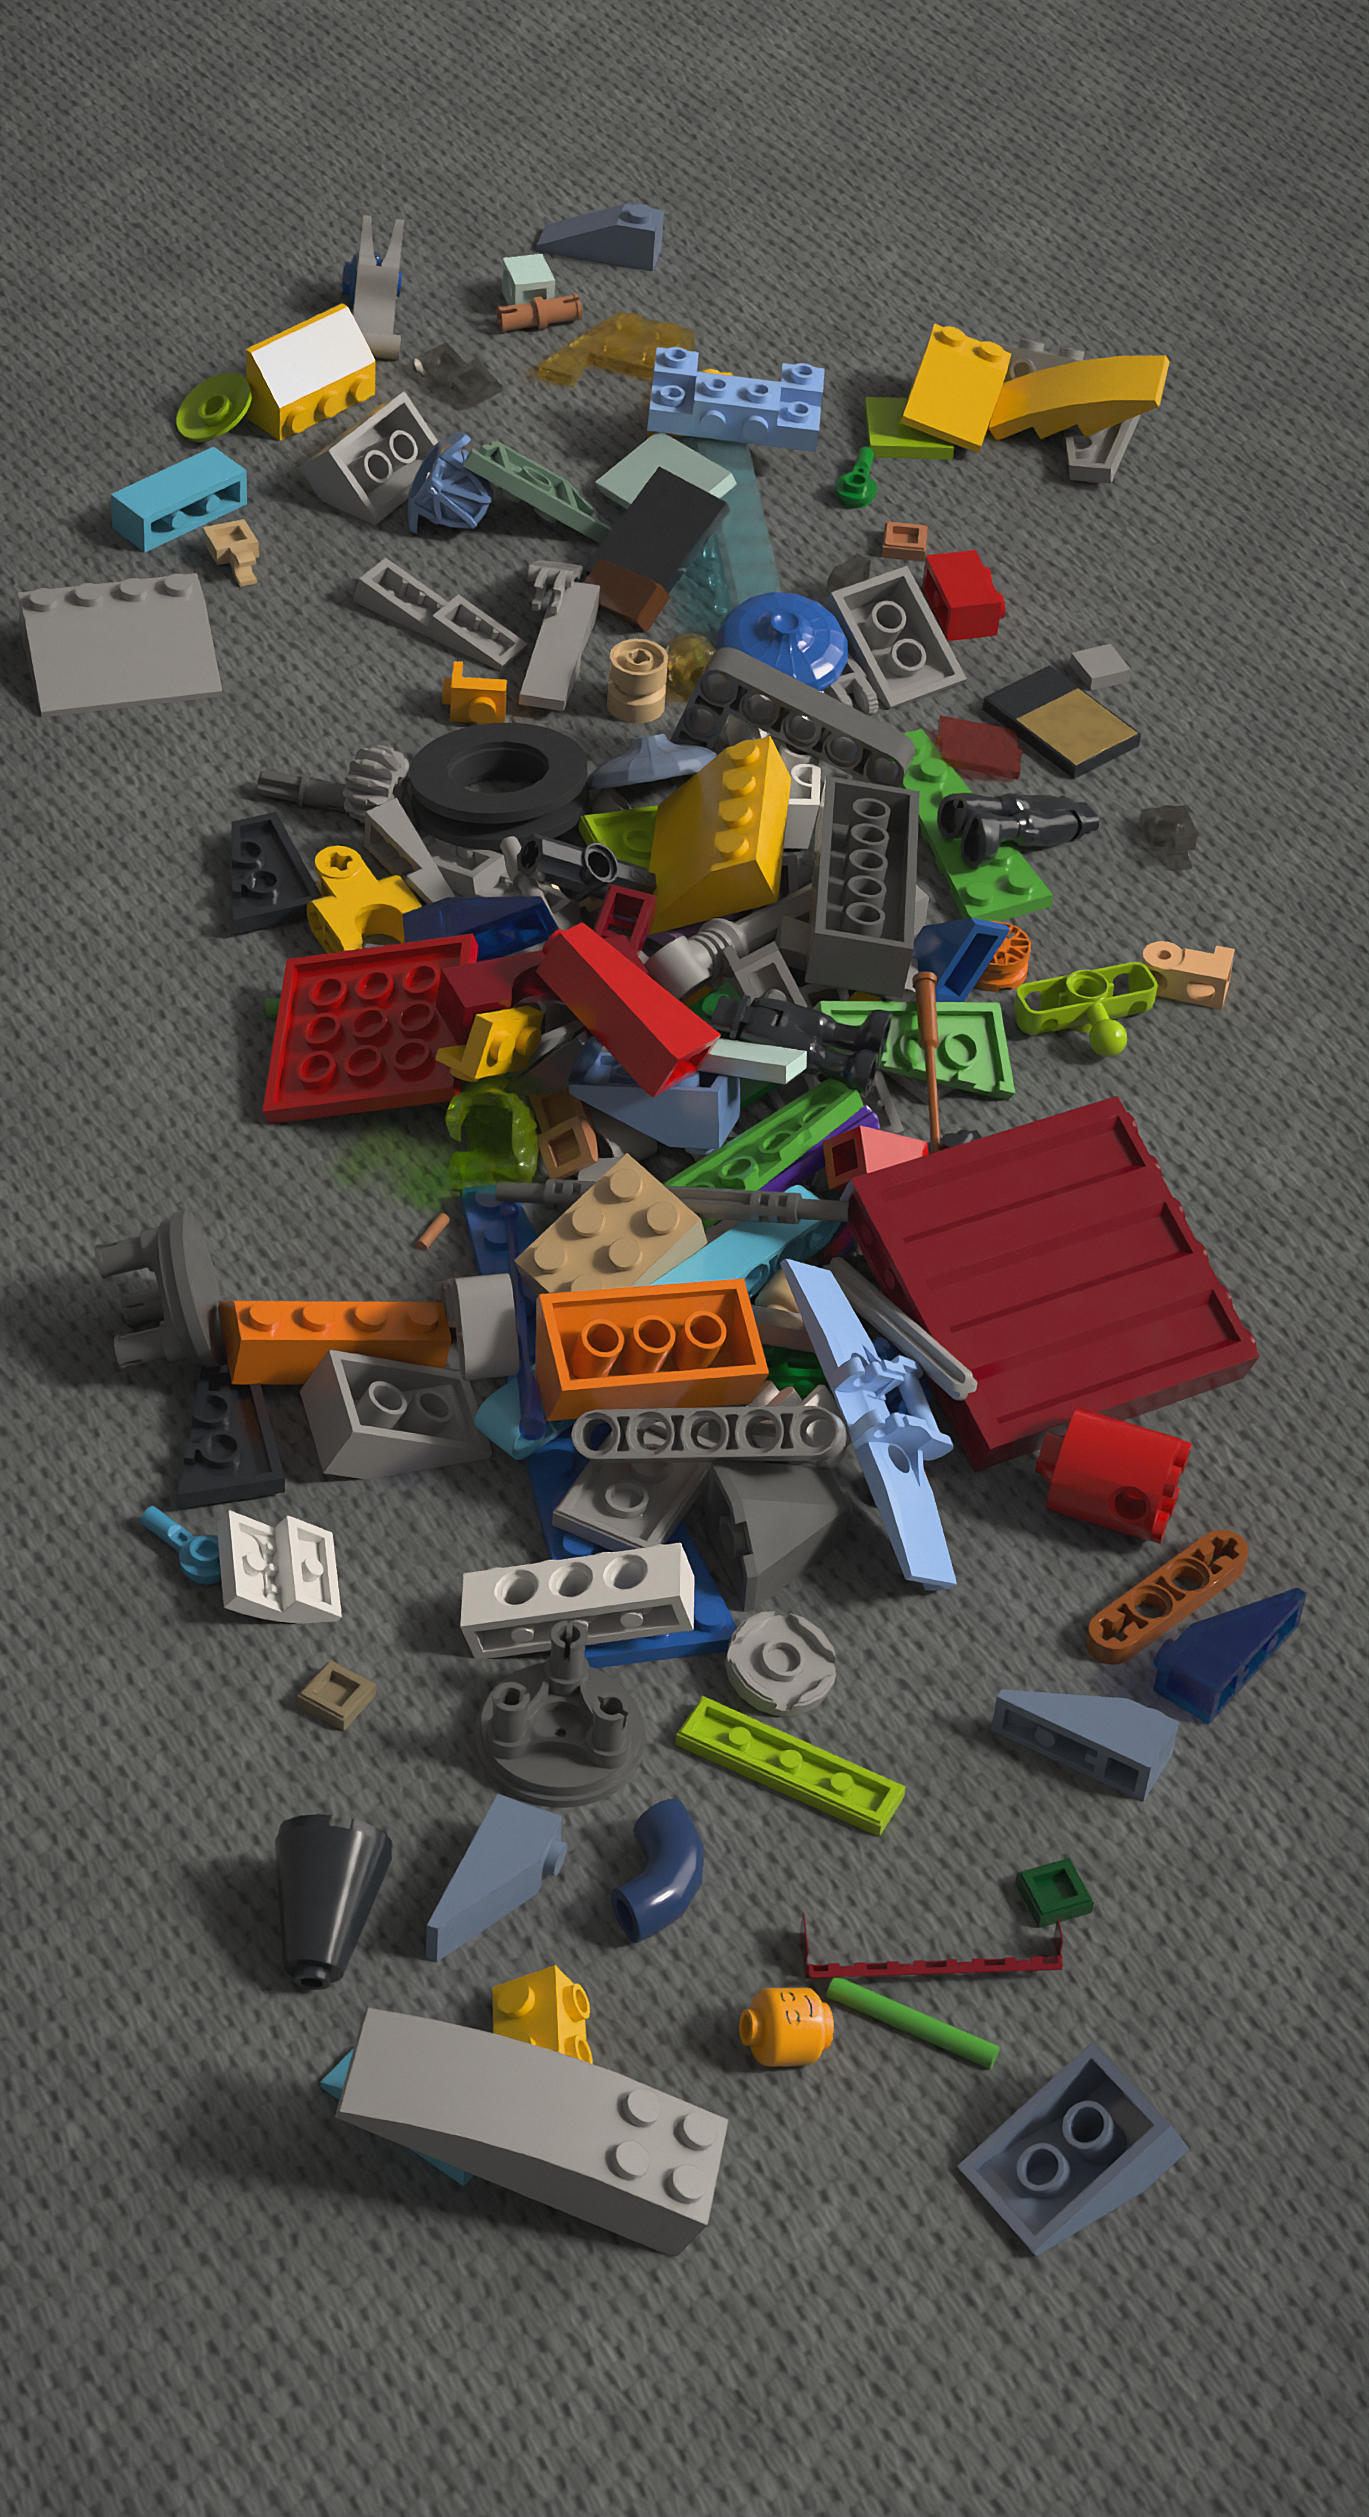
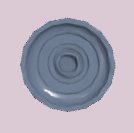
(650, 760)

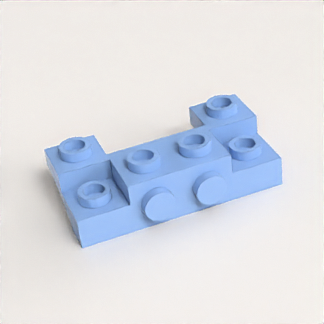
(733, 406)

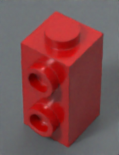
(866, 1151)

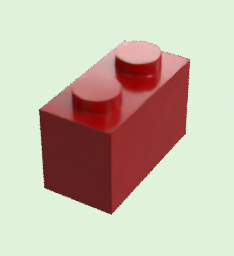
(962, 595)

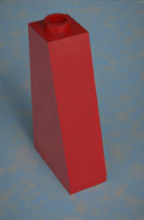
(626, 1009)

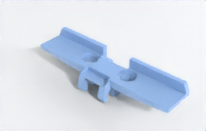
(886, 1444)

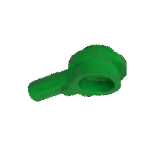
(856, 488)

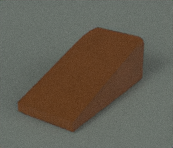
(628, 594)

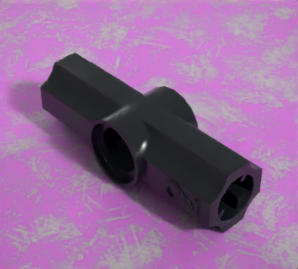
(580, 870)

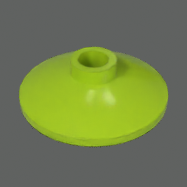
(214, 407)

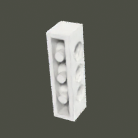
(607, 1592)

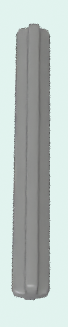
(902, 1331)

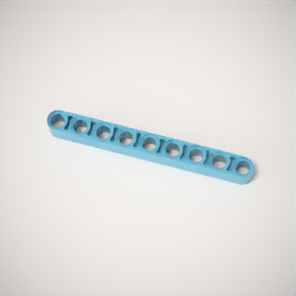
(744, 1252)

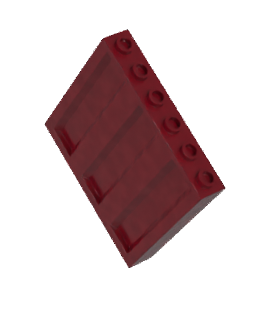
(1050, 1277)

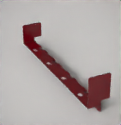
(923, 1967)

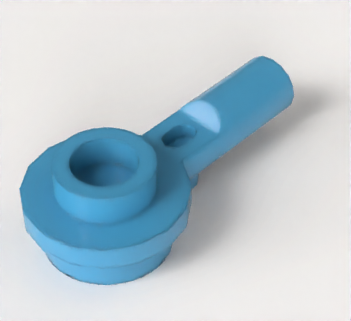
(197, 1554)

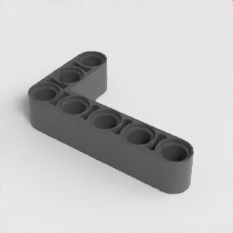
(783, 719)

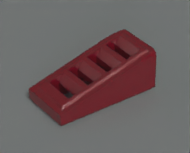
(631, 905)

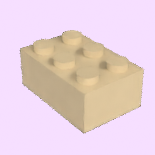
(613, 1236)

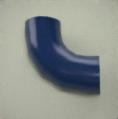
(670, 1874)

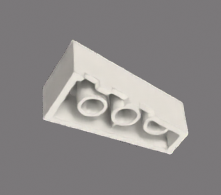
(805, 781)

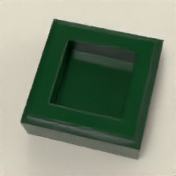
(1054, 1892)

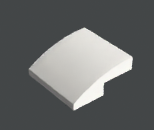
(279, 1570)

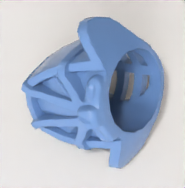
(450, 492)

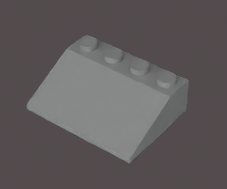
(118, 644)

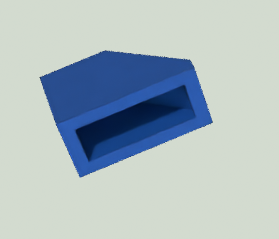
(957, 954)

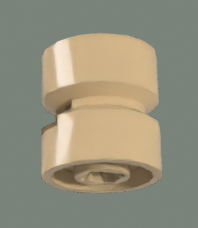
(637, 680)

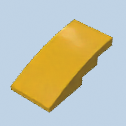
(1080, 393)

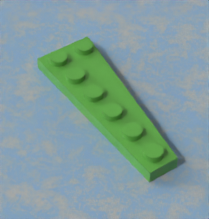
(986, 893)
(774, 1142)

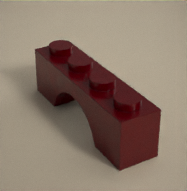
(500, 986)

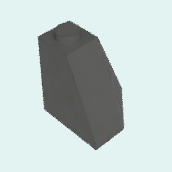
(772, 1523)

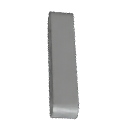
(683, 1428)

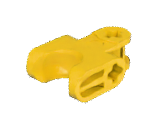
(355, 901)

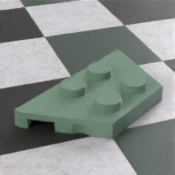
(546, 491)

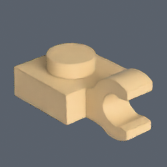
(236, 545)

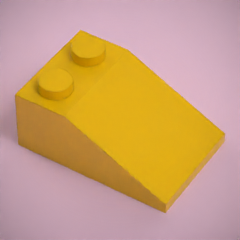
(956, 387)

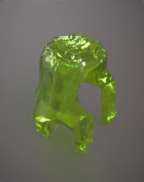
(499, 1134)

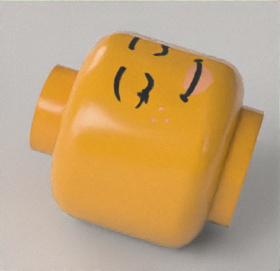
(786, 2027)

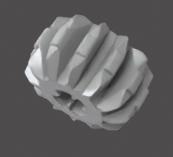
(375, 778)

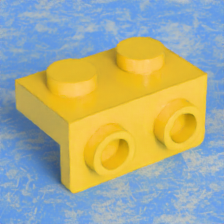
(496, 1044)
(544, 2012)

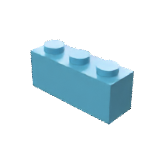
(179, 499)

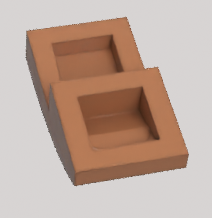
(567, 1133)

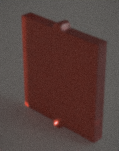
(979, 747)

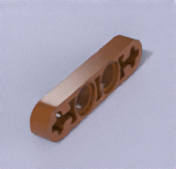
(1162, 1593)

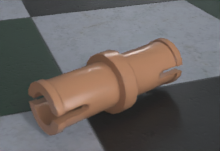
(539, 313)

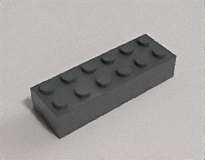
(863, 888)

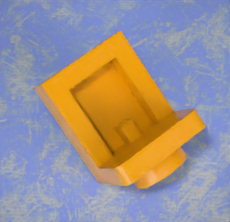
(474, 698)

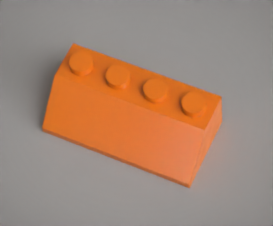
(289, 1338)
(647, 1348)

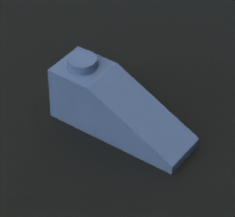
(614, 235)
(1093, 1734)
(497, 1874)

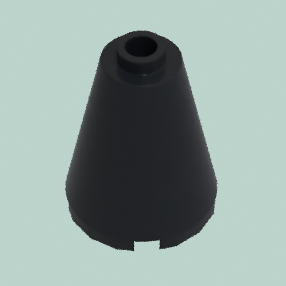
(326, 1893)

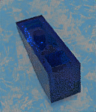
(497, 923)
(1224, 1652)

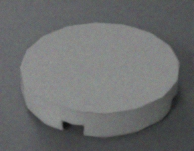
(780, 1663)

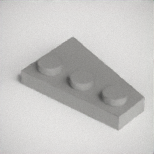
(1097, 455)

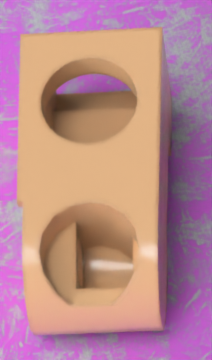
(1189, 973)

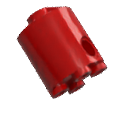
(1113, 1474)

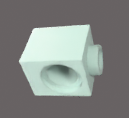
(526, 278)

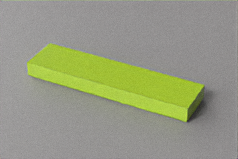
(790, 1766)

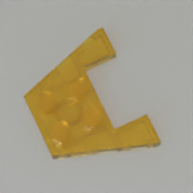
(618, 344)

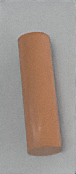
(433, 1231)

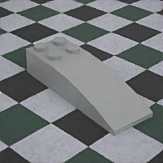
(538, 2125)

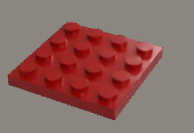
(363, 1031)

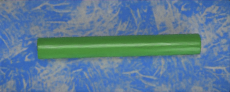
(913, 2022)

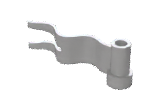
(377, 293)

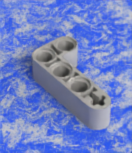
(484, 1324)

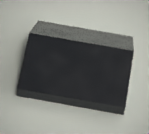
(558, 1066)

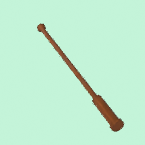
(925, 985)

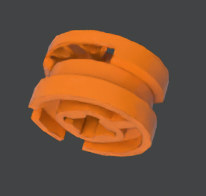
(1009, 963)

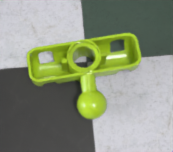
(1087, 1004)

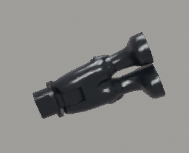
(1017, 818)
(806, 1029)

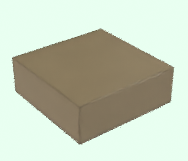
(336, 1695)

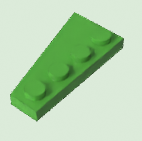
(970, 1047)

